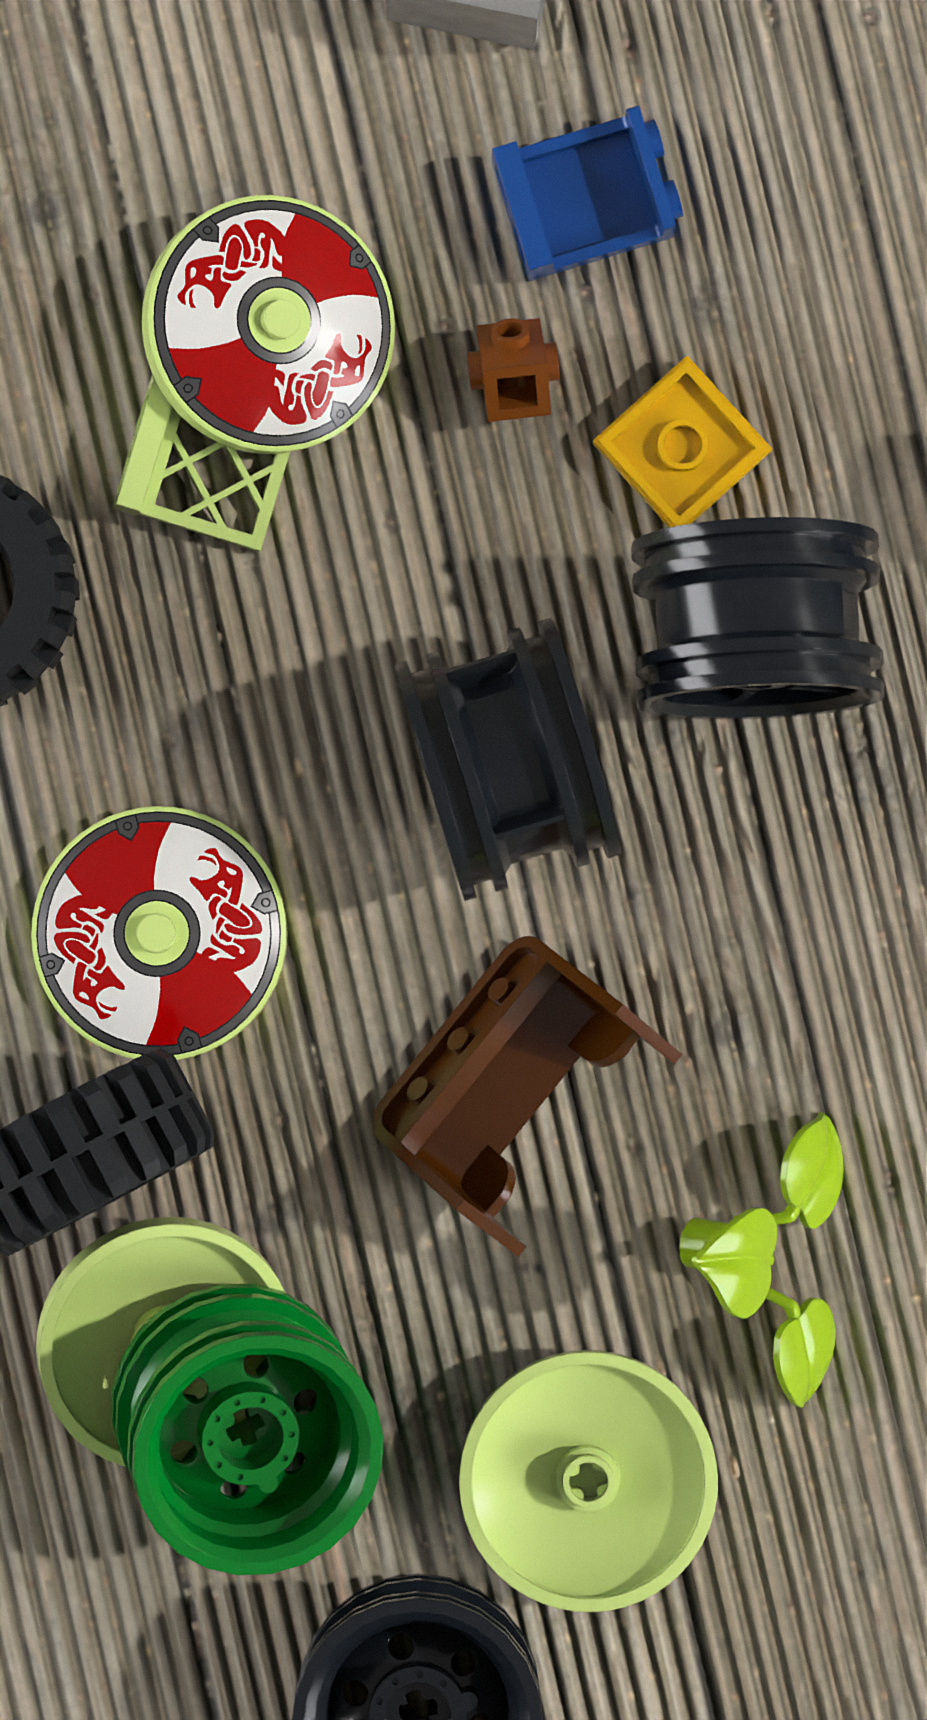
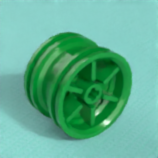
(280, 1513)

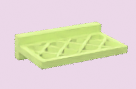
(147, 465)

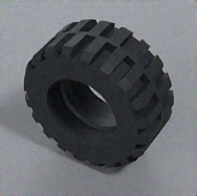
(42, 594)
(96, 1147)

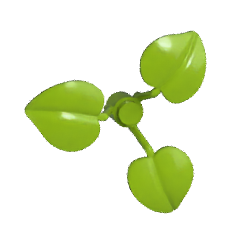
(740, 1256)

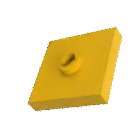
(682, 445)

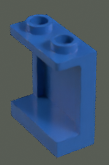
(587, 194)

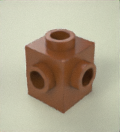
(513, 369)

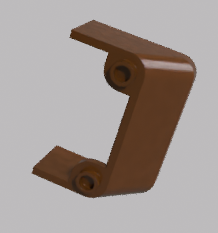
(495, 1069)

